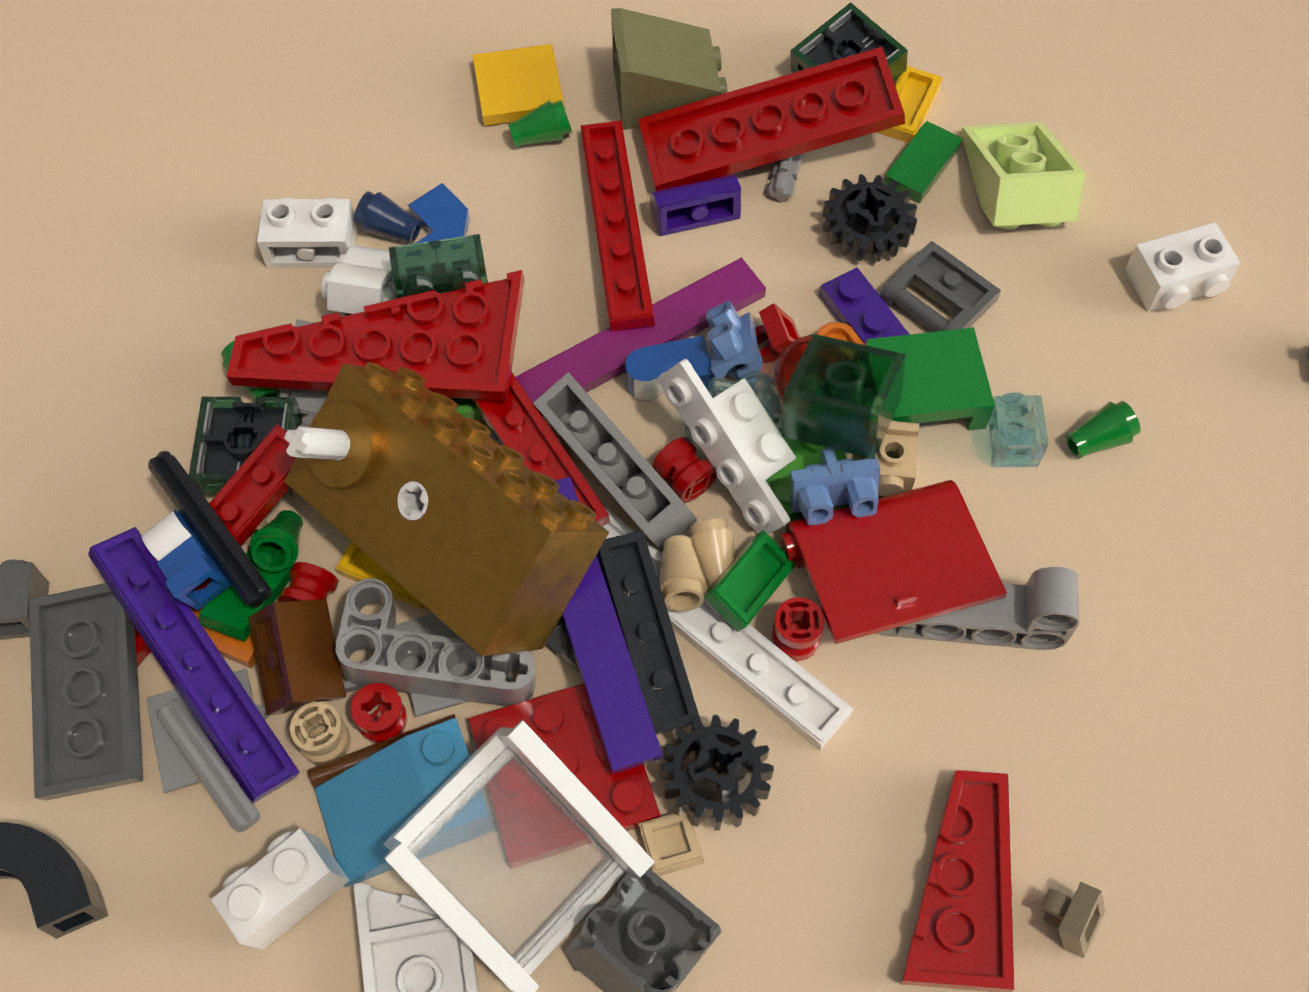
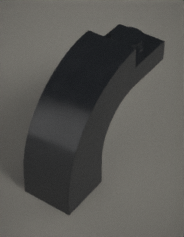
(56, 881)

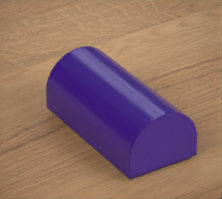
(696, 205)

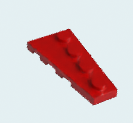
(967, 899)

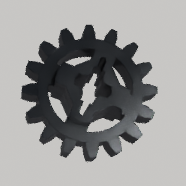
(865, 216)
(705, 791)

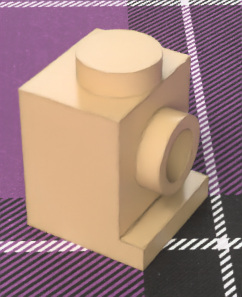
(898, 458)

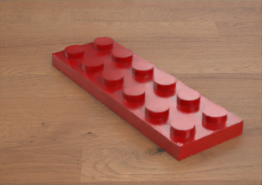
(772, 120)

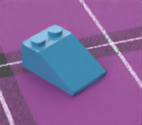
(382, 792)

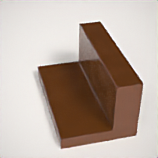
(296, 655)

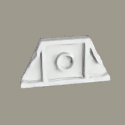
(409, 946)

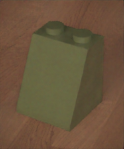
(661, 65)

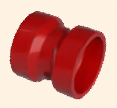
(684, 469)
(794, 637)

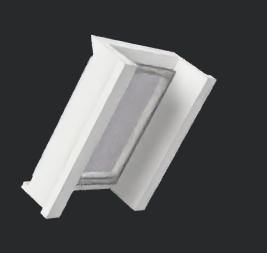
(513, 853)

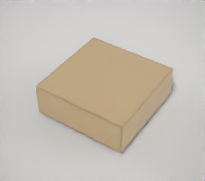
(671, 843)

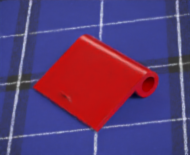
(897, 565)

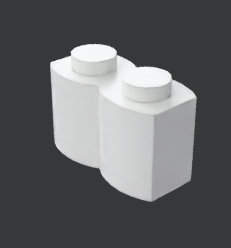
(359, 280)

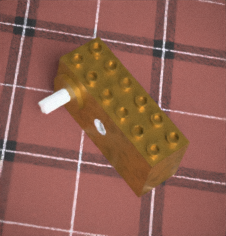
(444, 508)

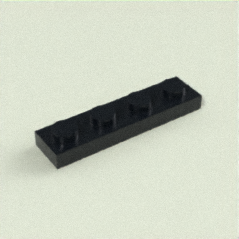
(647, 631)

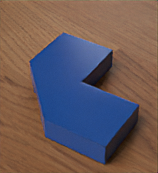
(440, 214)

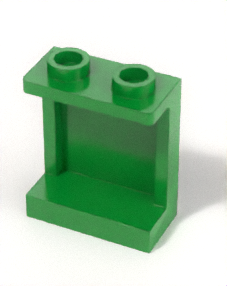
(941, 377)

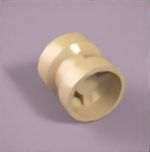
(324, 742)

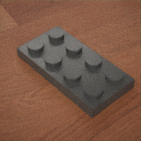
(83, 693)

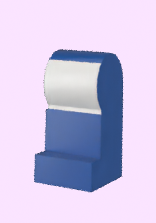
(650, 362)
(184, 561)

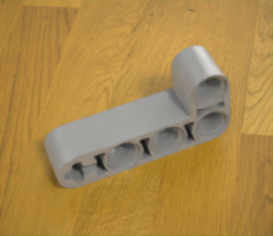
(1029, 617)
(439, 652)

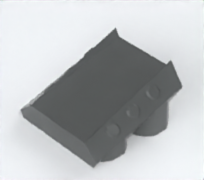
(642, 938)

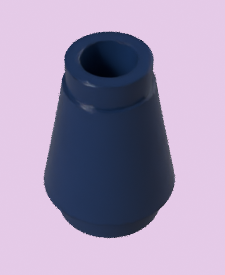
(385, 218)

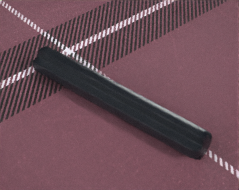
(209, 529)

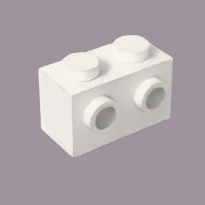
(305, 232)
(1182, 267)
(279, 889)

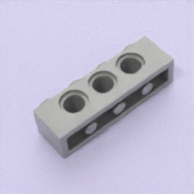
(615, 461)

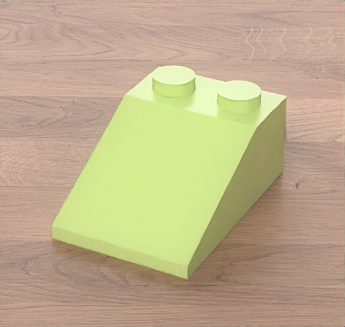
(1023, 175)

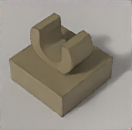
(1075, 917)

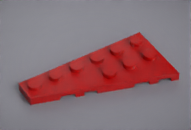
(452, 339)

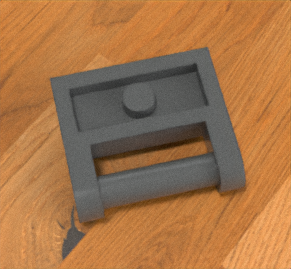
(947, 283)

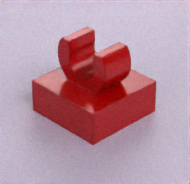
(779, 331)

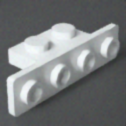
(736, 440)

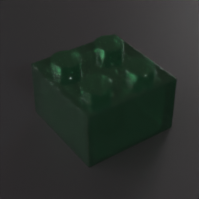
(843, 395)

